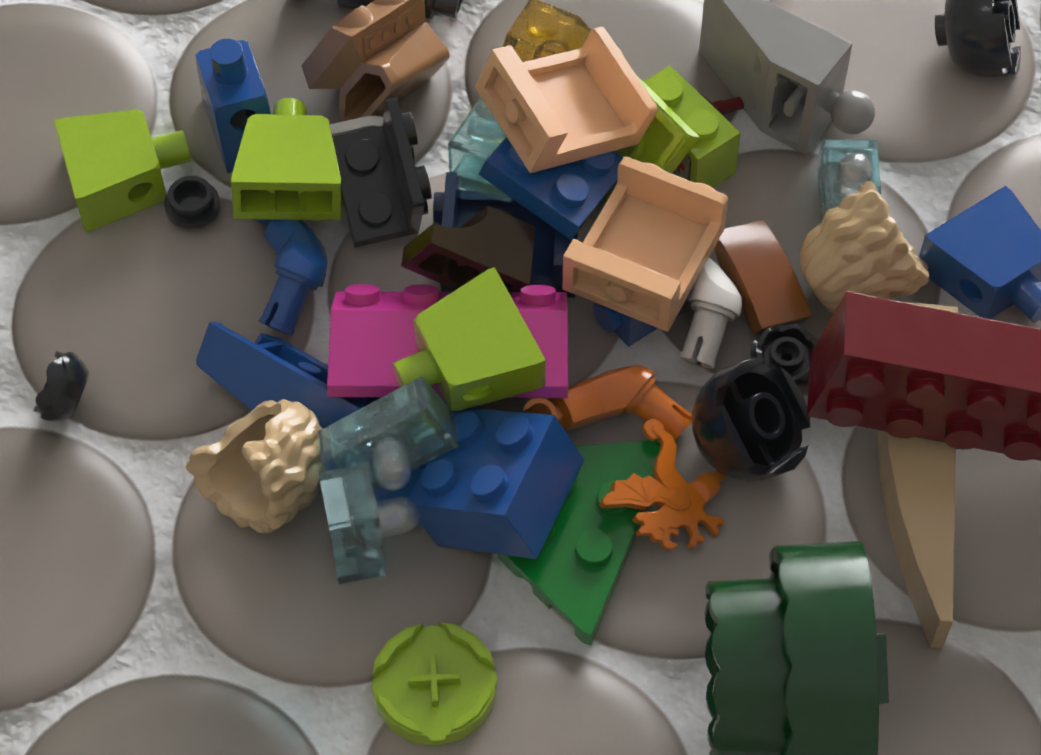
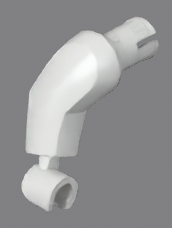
(714, 304)

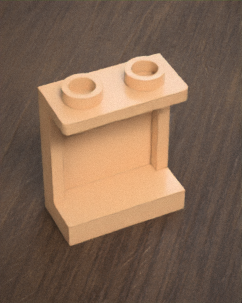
(566, 102)
(646, 244)

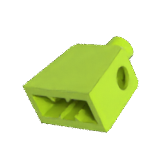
(116, 163)
(286, 167)
(474, 346)

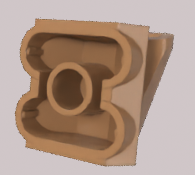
(376, 56)

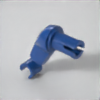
(300, 269)

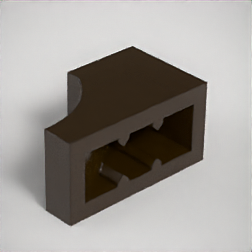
(480, 244)

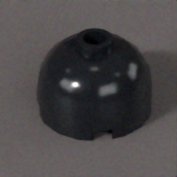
(981, 35)
(750, 421)

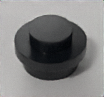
(191, 202)

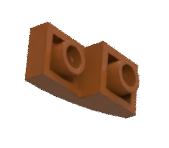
(762, 275)

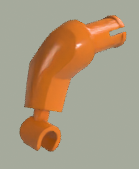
(609, 395)

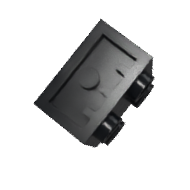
(379, 179)

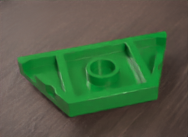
(588, 543)

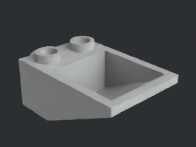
(783, 71)

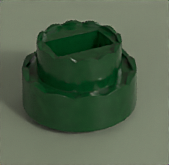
(796, 656)

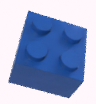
(499, 483)

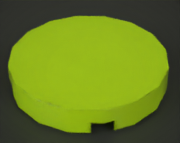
(434, 683)

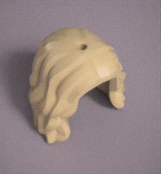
(860, 252)
(262, 466)

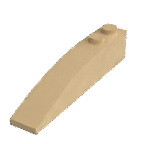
(920, 512)

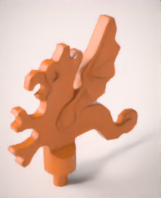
(679, 501)

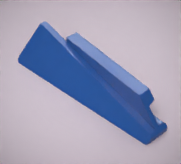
(277, 372)

